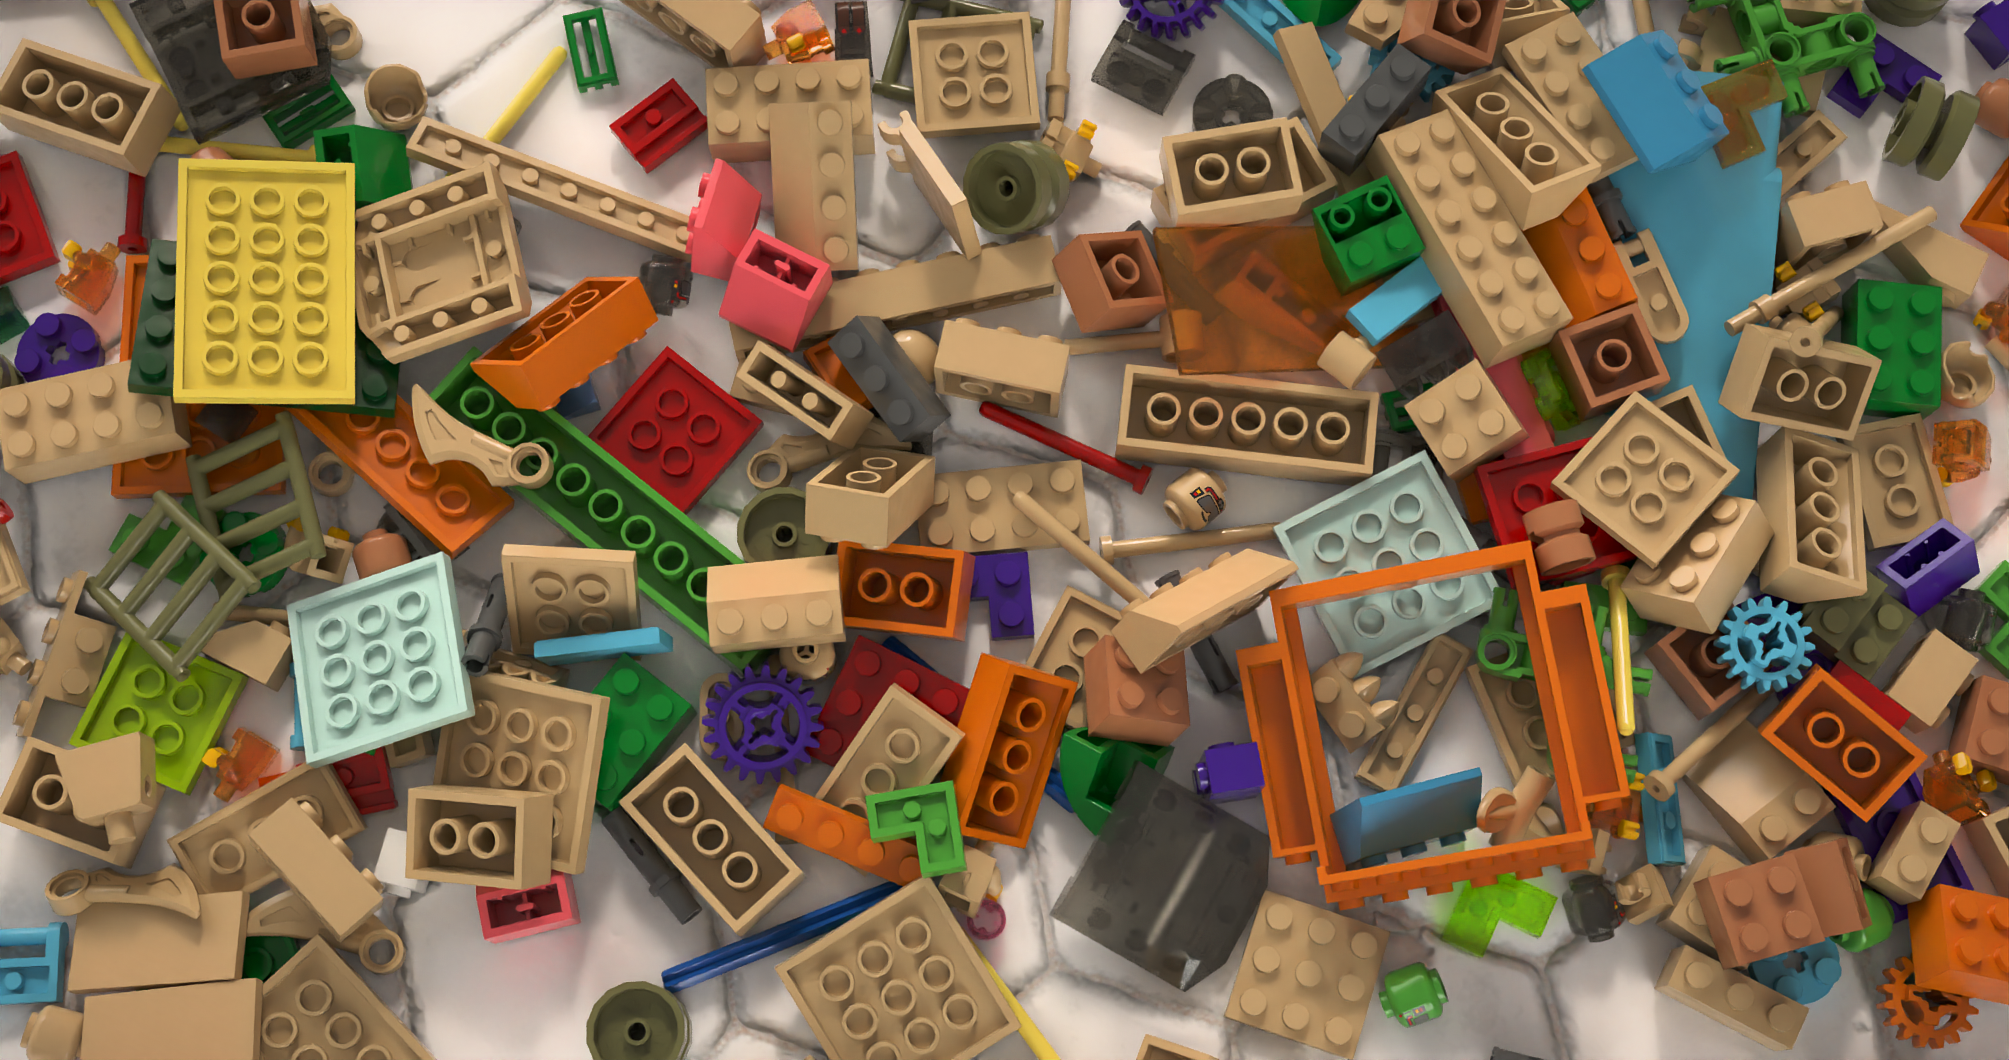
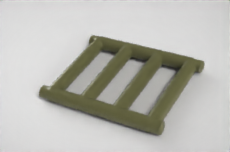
(888, 84)
(301, 507)
(124, 612)

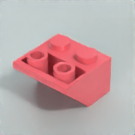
(721, 221)
(775, 290)
(526, 912)

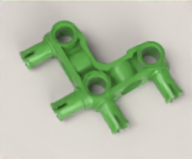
(1803, 51)
(1519, 664)

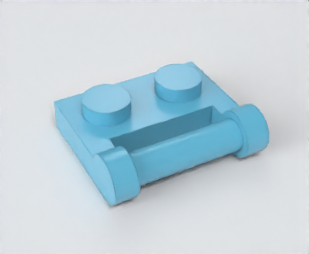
(34, 978)

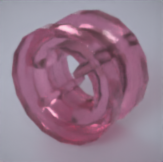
(981, 933)

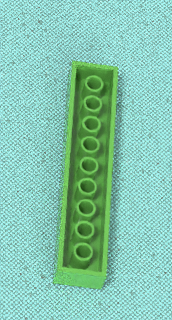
(601, 503)

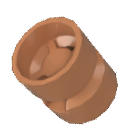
(1558, 537)

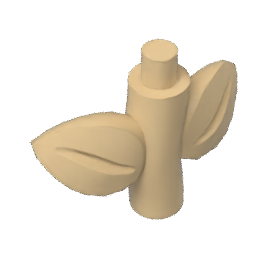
(1520, 813)

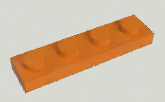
(841, 836)

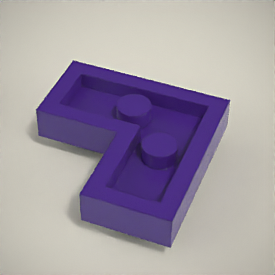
(1897, 71)
(1006, 585)

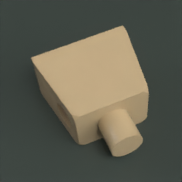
(111, 782)

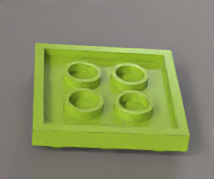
(178, 715)

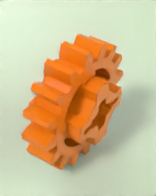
(1921, 1017)

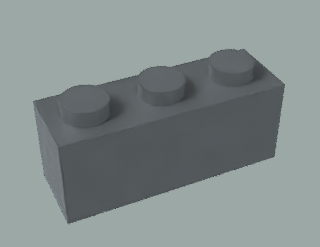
(1373, 109)
(889, 378)

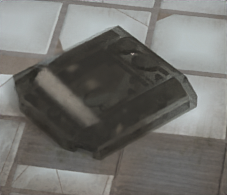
(207, 92)
(1167, 880)

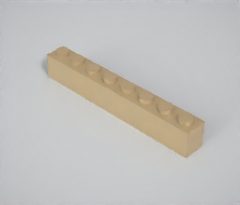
(930, 290)

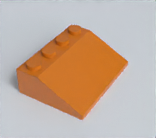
(1581, 262)

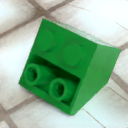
(378, 157)
(1365, 235)

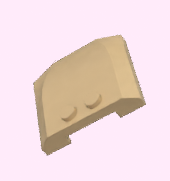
(439, 264)

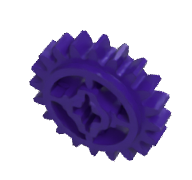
(734, 699)

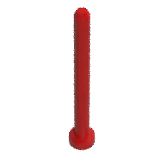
(132, 241)
(1069, 446)

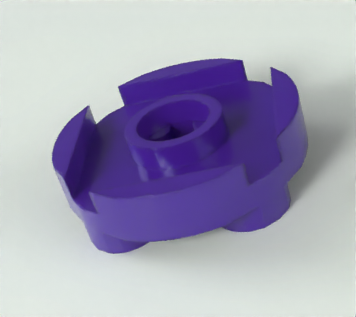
(50, 333)

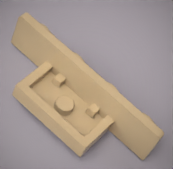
(71, 659)

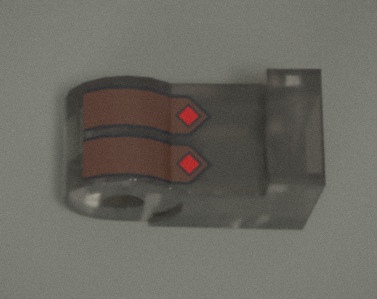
(853, 32)

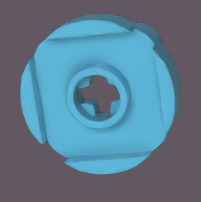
(1811, 983)

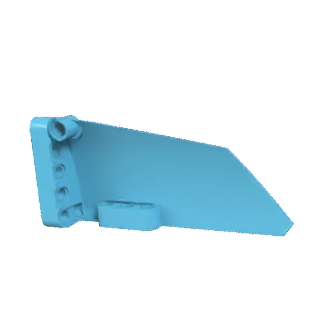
(1720, 250)

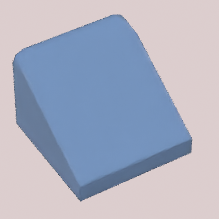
(579, 401)

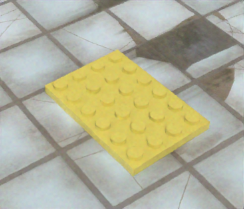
(265, 282)

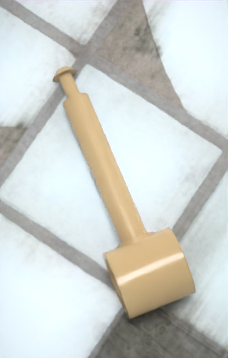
(1128, 342)
(1347, 359)

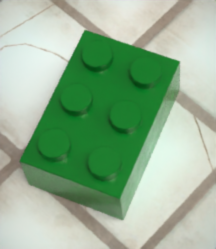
(1904, 331)
(640, 727)

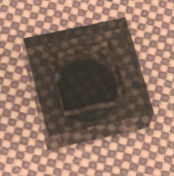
(226, 420)

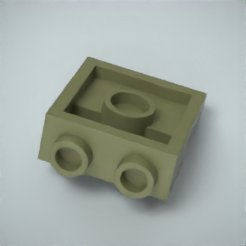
(1857, 628)

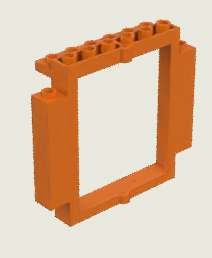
(1571, 699)

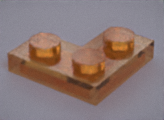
(1738, 98)

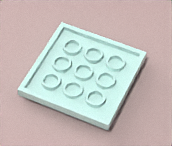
(1378, 525)
(379, 660)

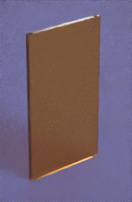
(1252, 299)

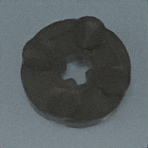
(1229, 94)

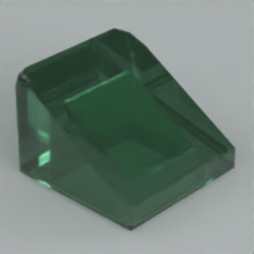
(12, 317)

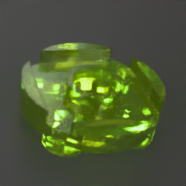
(1554, 399)

